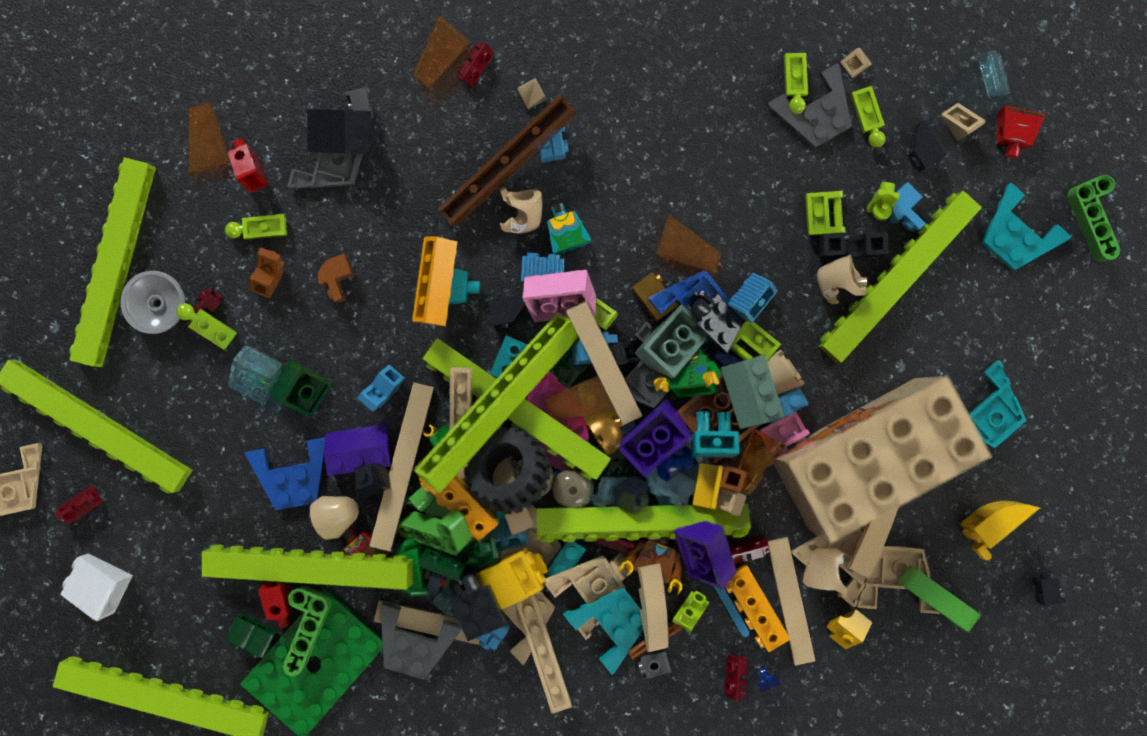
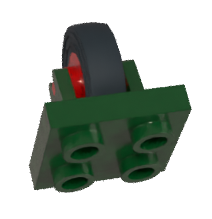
(440, 568)

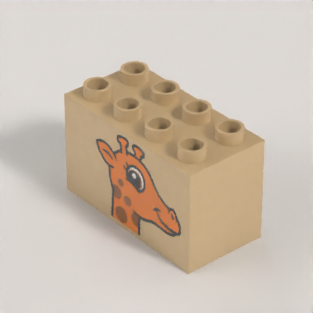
(880, 457)

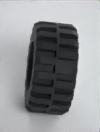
(524, 488)

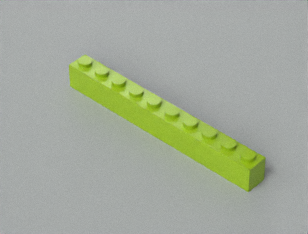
(112, 263)
(899, 277)
(497, 403)
(526, 415)
(93, 426)
(616, 523)
(308, 567)
(160, 698)

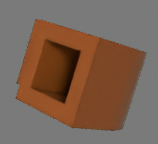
(267, 273)
(332, 273)
(734, 479)

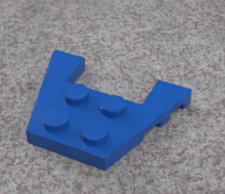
(684, 290)
(291, 484)

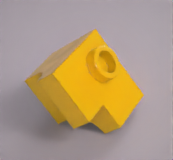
(849, 629)

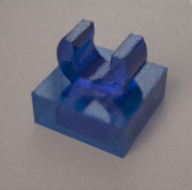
(767, 681)

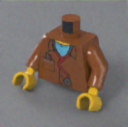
(652, 552)

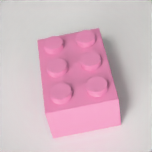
(557, 293)

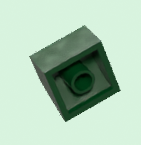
(300, 388)

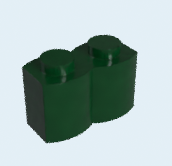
(251, 636)

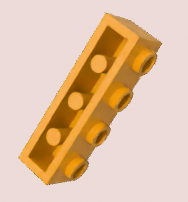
(434, 281)
(458, 497)
(757, 609)

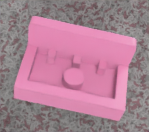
(787, 431)

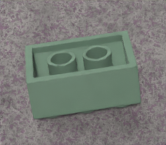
(671, 343)
(752, 392)

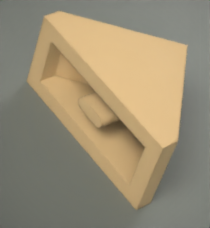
(961, 121)

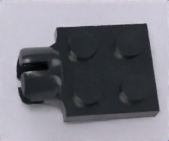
(715, 319)
(476, 607)

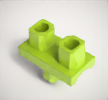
(883, 201)
(691, 611)

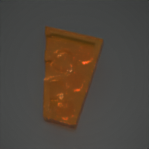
(441, 52)
(205, 140)
(686, 247)
(581, 400)
(757, 456)

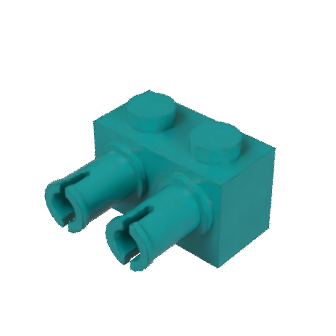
(508, 353)
(714, 443)

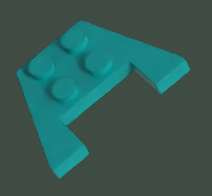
(1012, 239)
(1000, 412)
(618, 617)

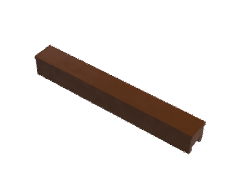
(508, 160)

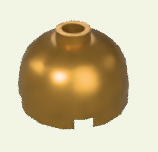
(605, 431)

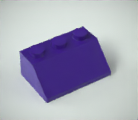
(655, 438)
(357, 448)
(706, 553)

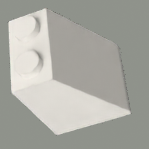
(95, 586)

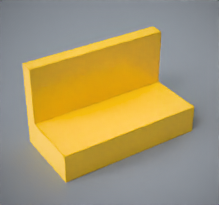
(707, 485)

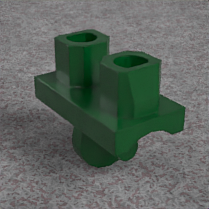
(482, 554)

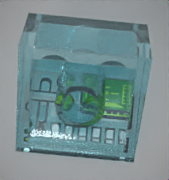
(254, 374)

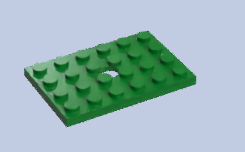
(345, 650)

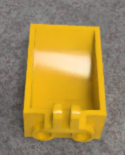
(993, 523)
(515, 577)

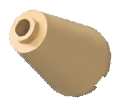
(784, 373)

